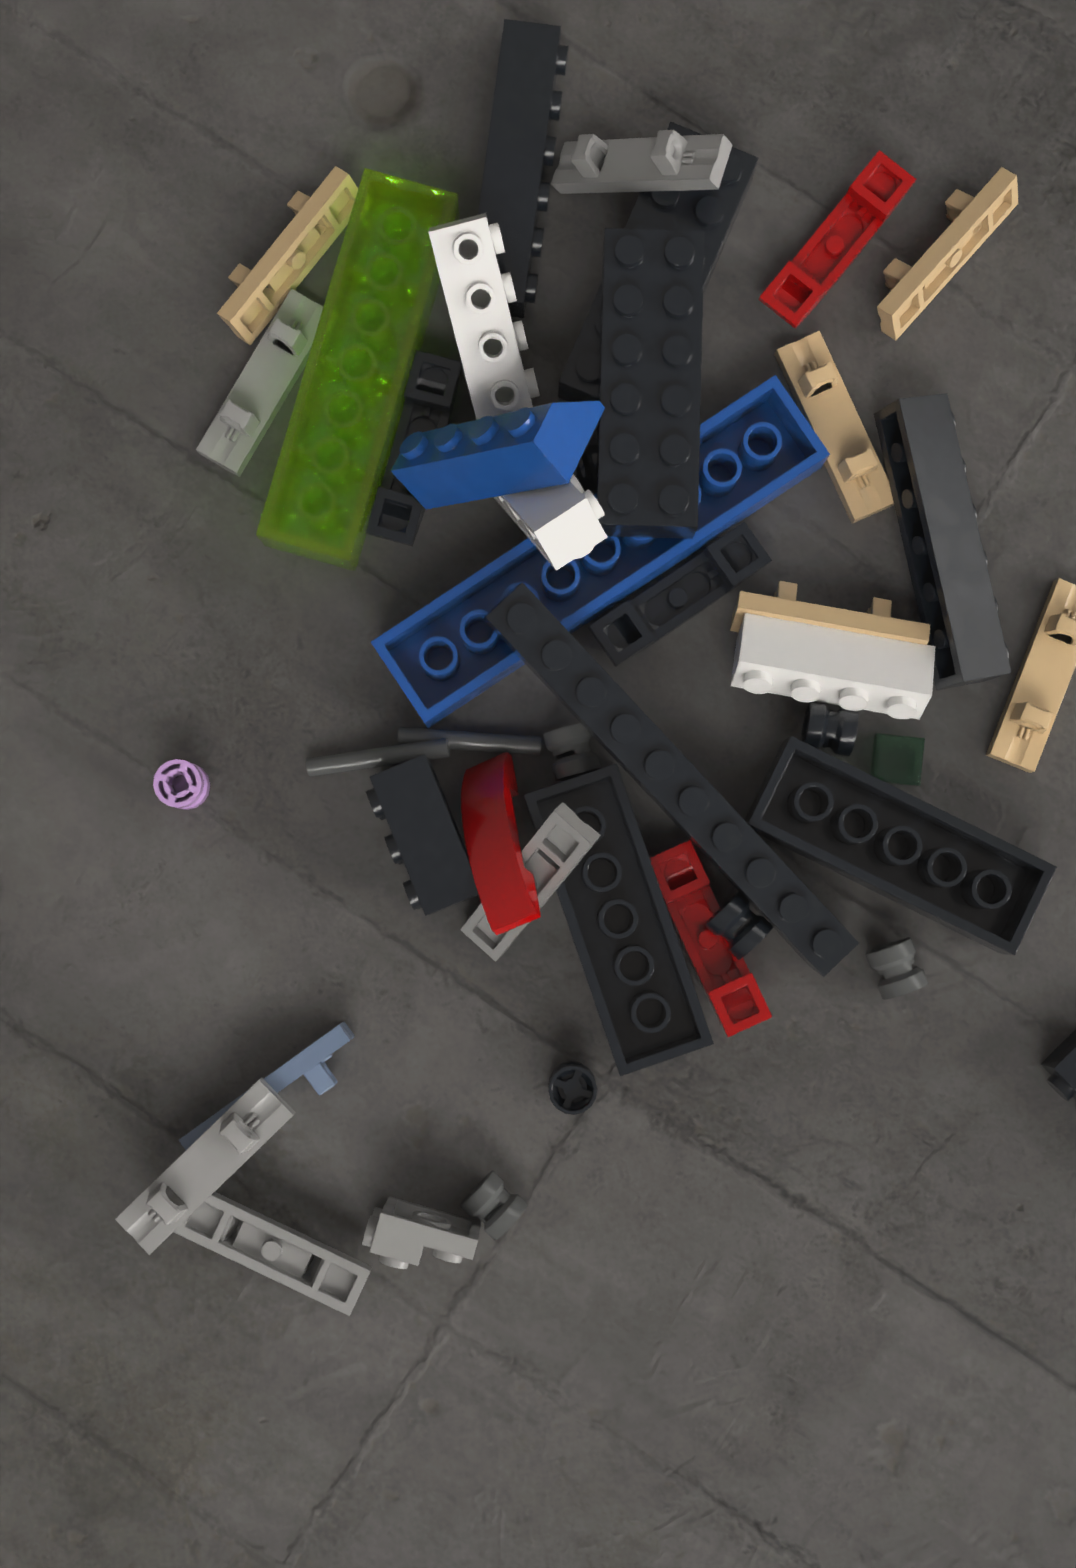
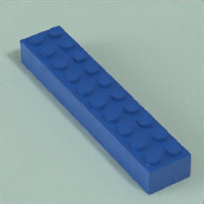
(745, 461)

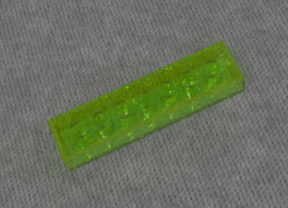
(357, 372)

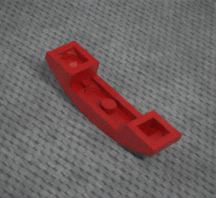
(838, 240)
(494, 845)
(690, 905)

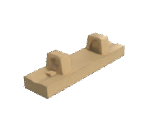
(971, 225)
(290, 257)
(834, 419)
(784, 606)
(1039, 683)

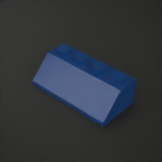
(497, 453)

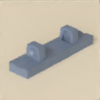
(308, 1063)

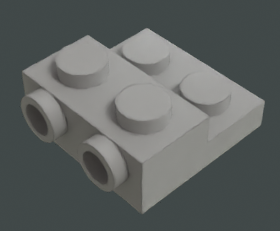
(405, 1228)

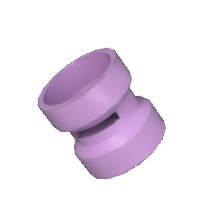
(190, 788)

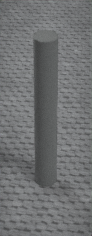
(474, 740)
(376, 757)

